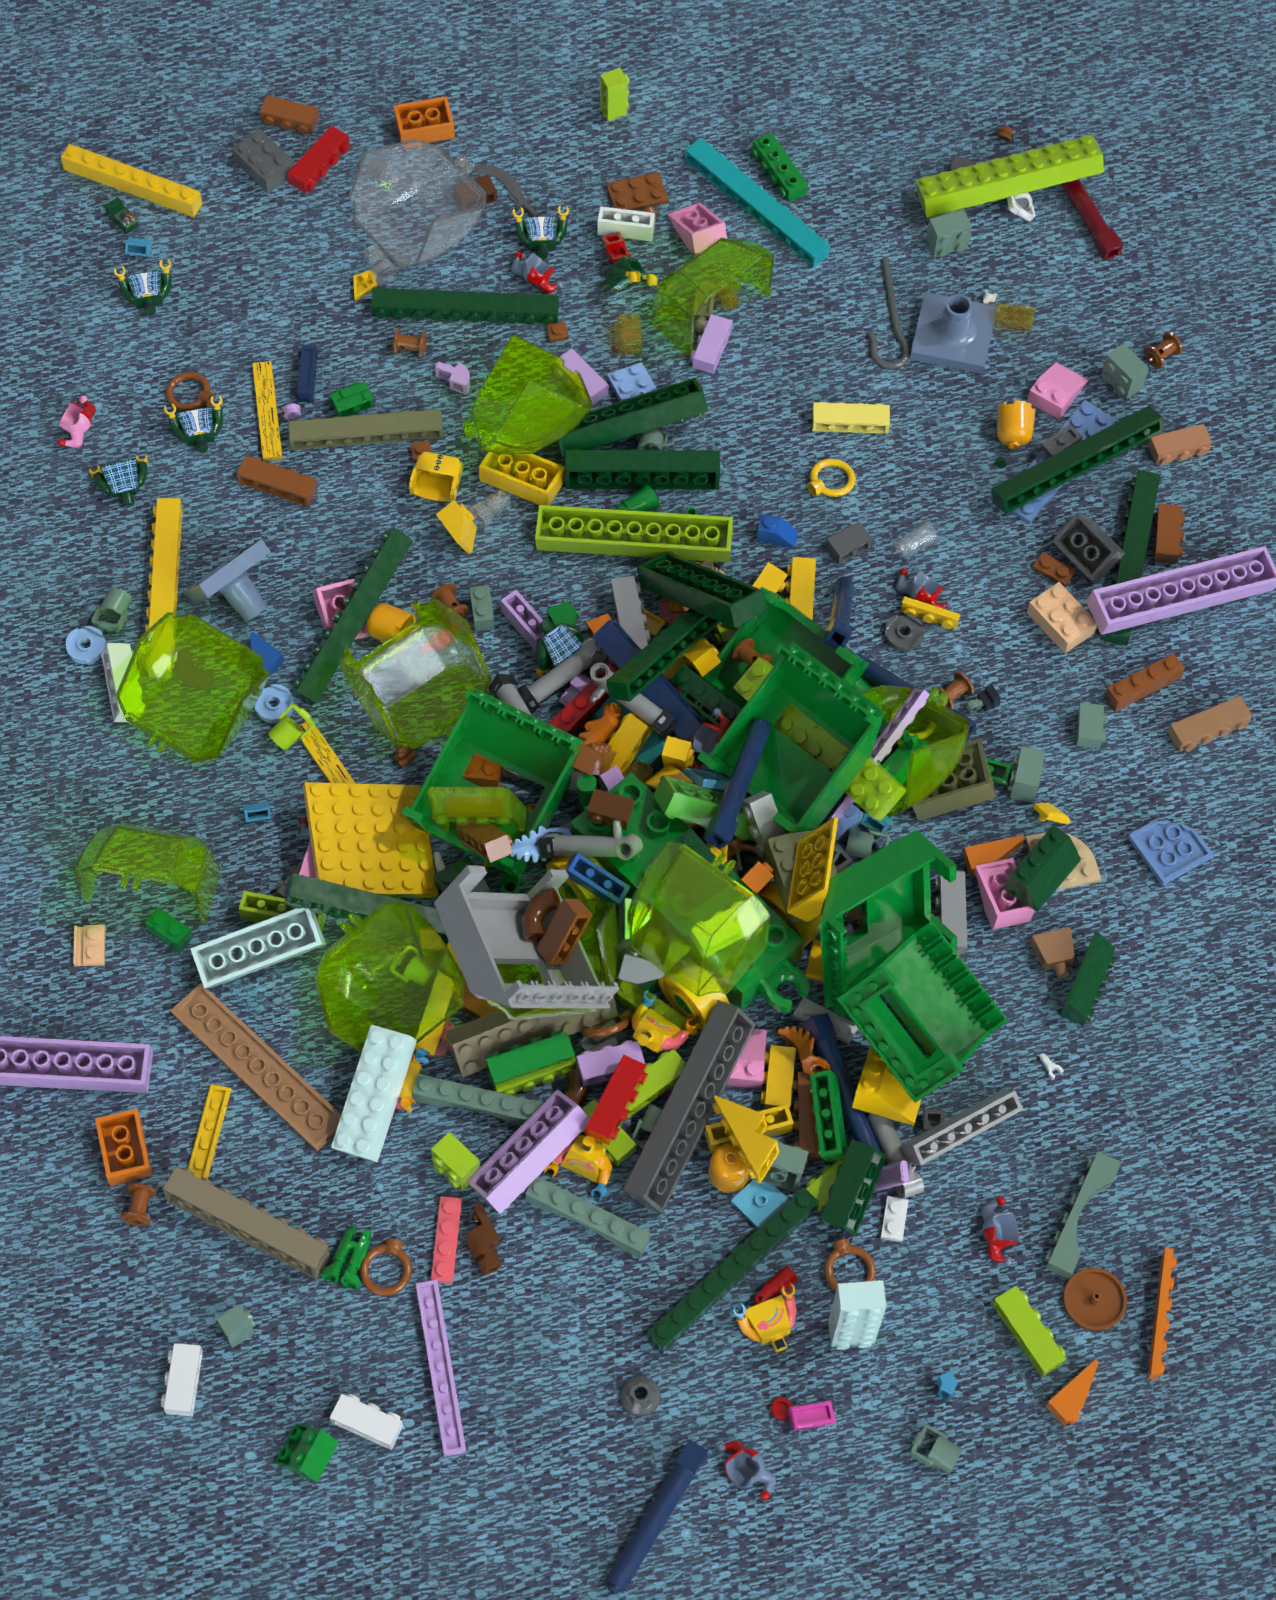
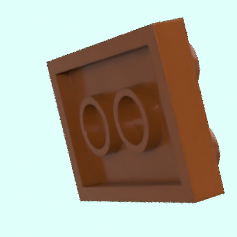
(638, 192)

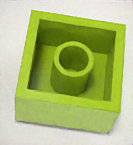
(454, 1161)

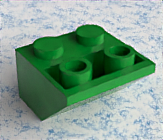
(307, 1451)

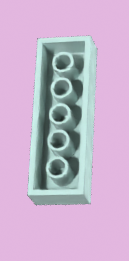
(257, 947)
(374, 1093)
(856, 1314)

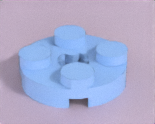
(84, 635)
(275, 692)

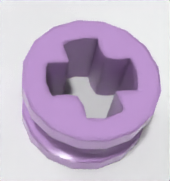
(292, 412)

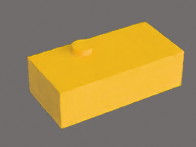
(523, 476)

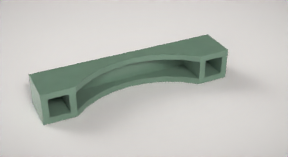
(452, 1094)
(613, 1228)
(1066, 1252)

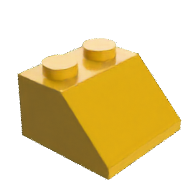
(459, 524)

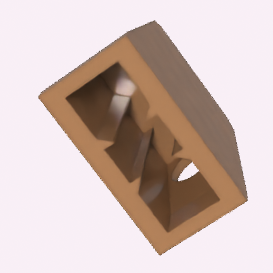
(1055, 950)

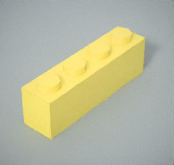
(851, 417)

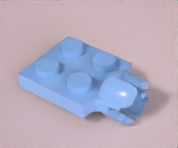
(631, 381)

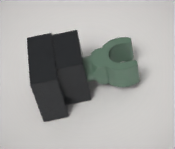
(987, 699)

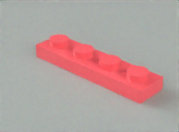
(446, 1240)

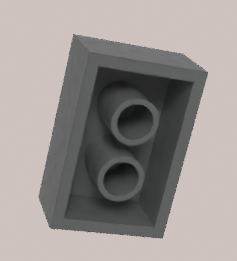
(263, 160)
(1088, 546)

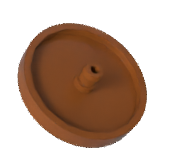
(1095, 1299)

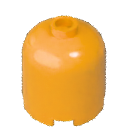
(1015, 423)
(387, 621)
(727, 1170)

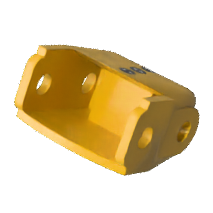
(436, 477)

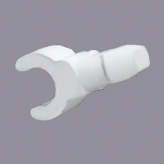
(989, 297)
(438, 861)
(1050, 1066)

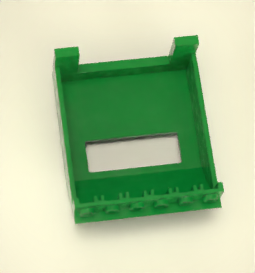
(777, 626)
(513, 742)
(798, 782)
(894, 902)
(935, 1001)

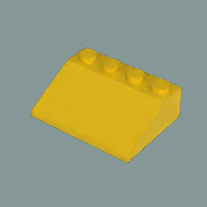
(812, 871)
(882, 1093)

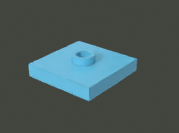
(707, 779)
(759, 1202)

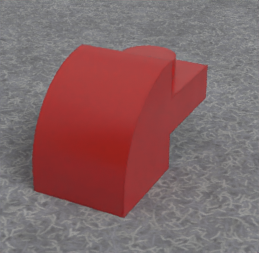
(614, 247)

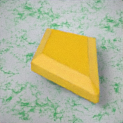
(363, 284)
(1050, 812)

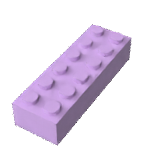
(529, 1151)

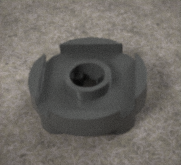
(901, 642)

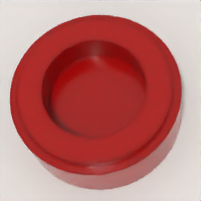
(779, 1408)

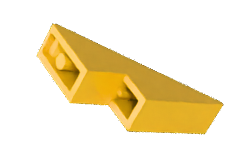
(747, 1133)

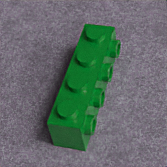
(779, 167)
(529, 1058)
(829, 1115)

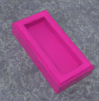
(811, 1415)

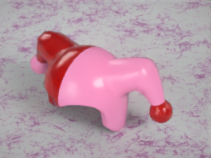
(77, 421)

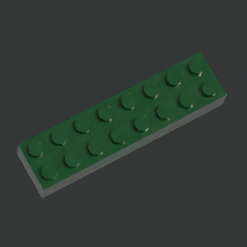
(636, 416)
(636, 468)
(701, 589)

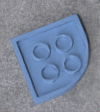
(1170, 849)

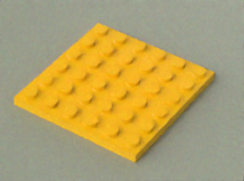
(367, 841)

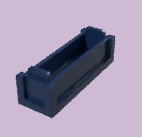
(307, 373)

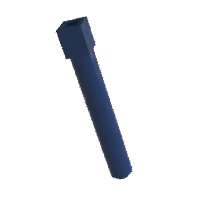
(839, 625)
(880, 676)
(723, 825)
(823, 1031)
(656, 1517)

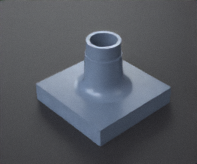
(953, 332)
(233, 582)

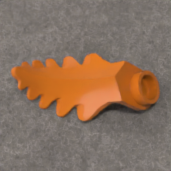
(602, 729)
(804, 1049)

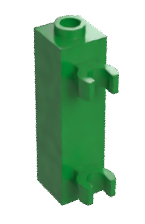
(899, 761)

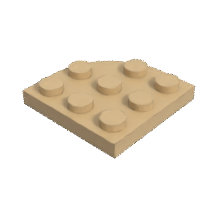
(1084, 873)

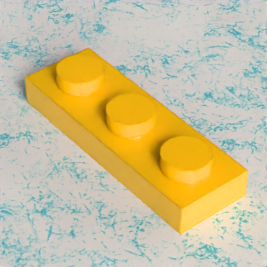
(930, 613)

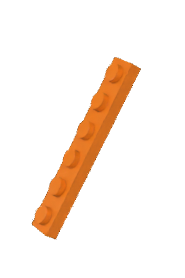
(1163, 1304)

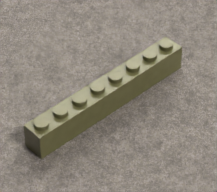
(365, 429)

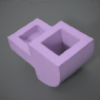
(458, 377)
(576, 687)
(610, 778)

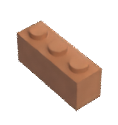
(1180, 444)

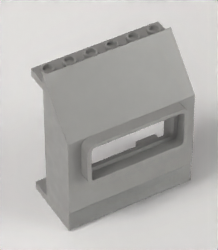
(488, 932)

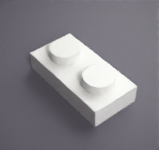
(894, 1219)

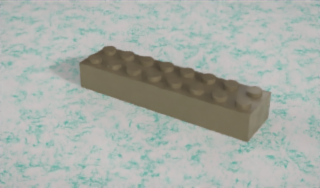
(495, 1032)
(247, 1222)

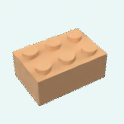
(1061, 617)

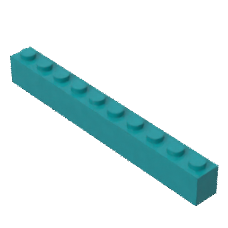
(757, 202)

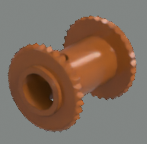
(409, 342)
(1156, 355)
(446, 595)
(745, 652)
(957, 688)
(138, 1204)

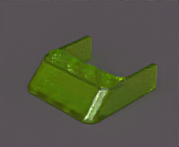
(477, 805)

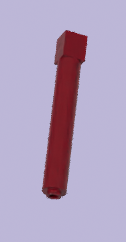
(1105, 238)

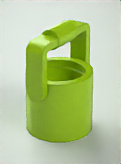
(287, 731)

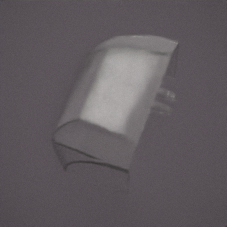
(415, 200)

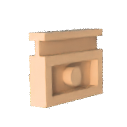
(89, 945)

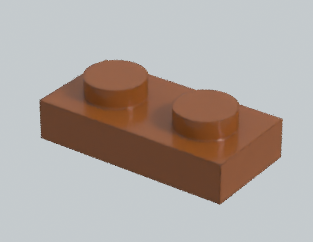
(1053, 569)

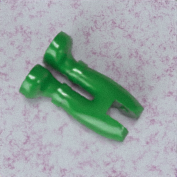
(346, 1244)

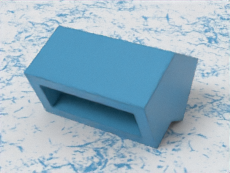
(138, 247)
(257, 807)
(875, 824)
(947, 1385)

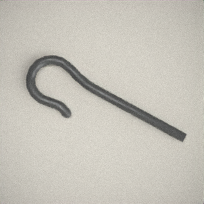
(895, 323)

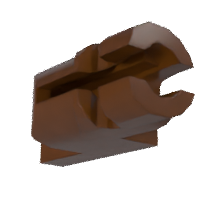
(483, 1241)

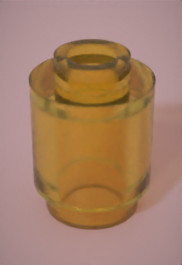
(728, 297)

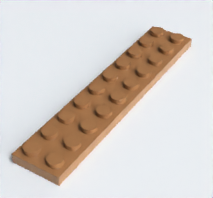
(258, 1066)

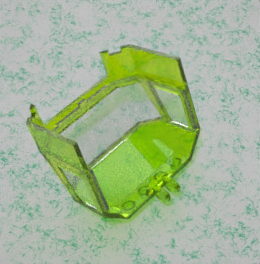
(419, 676)

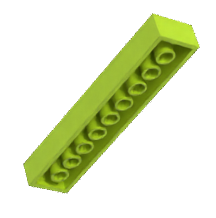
(1010, 175)
(633, 533)
(871, 788)

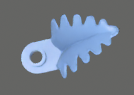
(531, 846)

